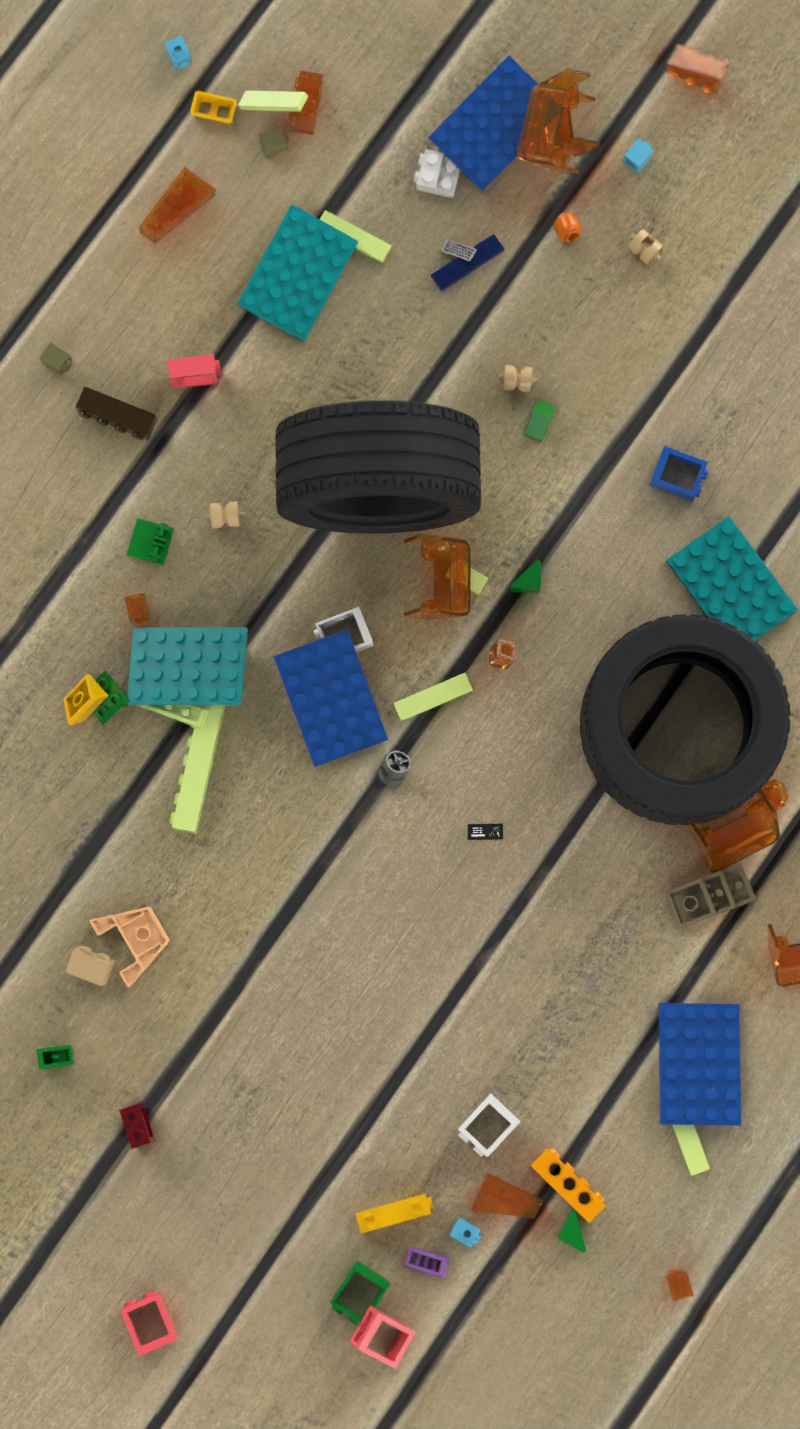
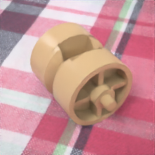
(646, 247)
(517, 378)
(228, 514)

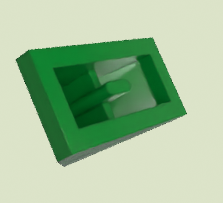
(540, 420)
(529, 581)
(54, 1057)
(571, 1232)

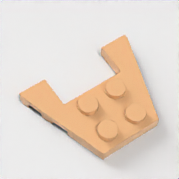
(142, 935)

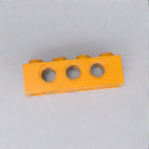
(588, 1210)

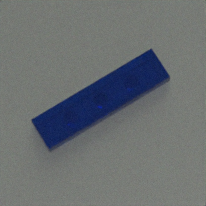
(460, 268)

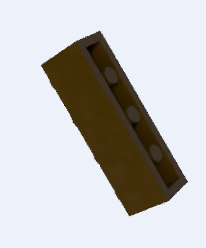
(116, 413)

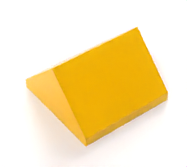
(83, 700)

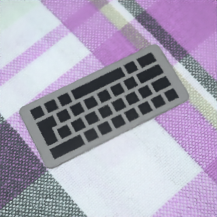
(458, 250)

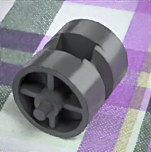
(394, 768)

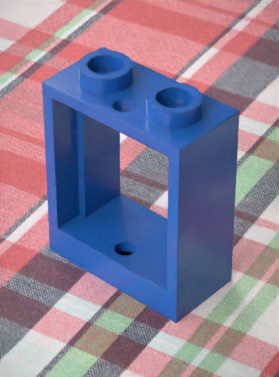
(671, 488)

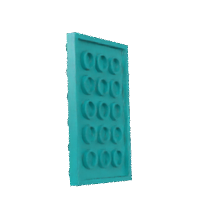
(297, 273)
(731, 581)
(187, 666)

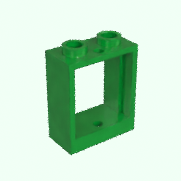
(340, 1308)

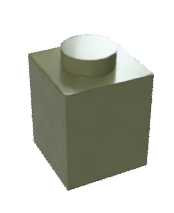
(273, 141)
(56, 359)

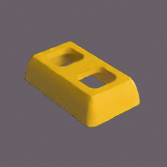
(216, 101)

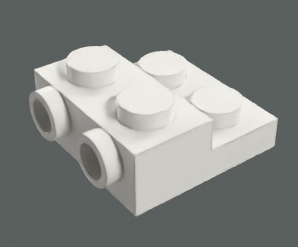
(436, 174)

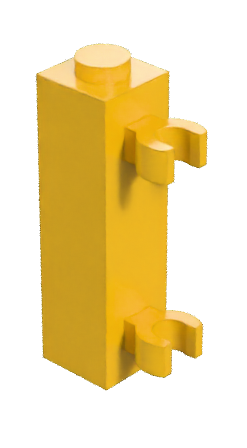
(394, 1213)

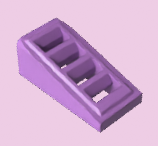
(444, 1264)

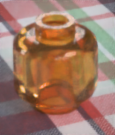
(776, 793)

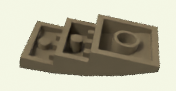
(710, 895)

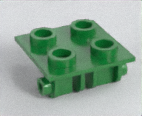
(150, 541)
(115, 700)

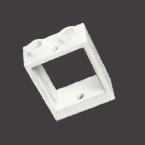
(354, 613)
(466, 1136)

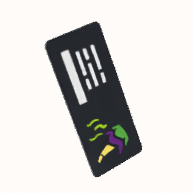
(485, 831)

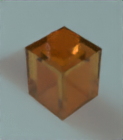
(137, 609)
(502, 654)
(678, 1284)

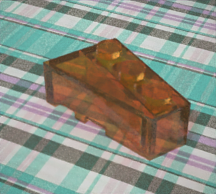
(697, 68)
(311, 84)
(506, 1199)

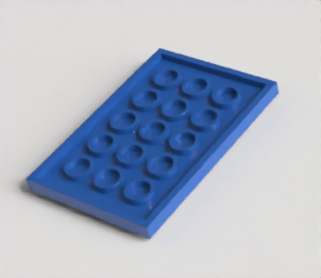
(487, 126)
(330, 697)
(699, 1064)

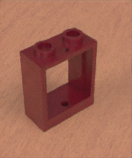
(139, 1124)

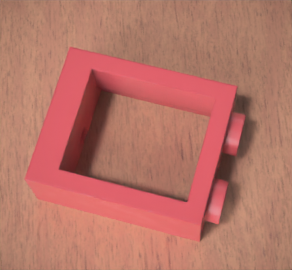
(194, 371)
(368, 1328)
(158, 1342)

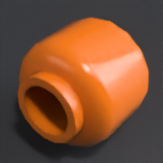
(567, 227)

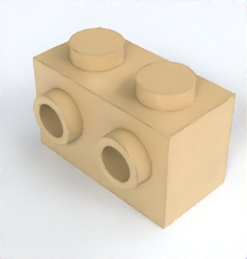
(90, 966)

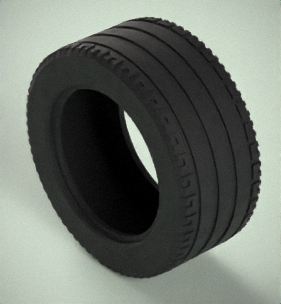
(378, 467)
(743, 669)

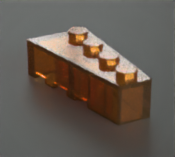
(179, 201)

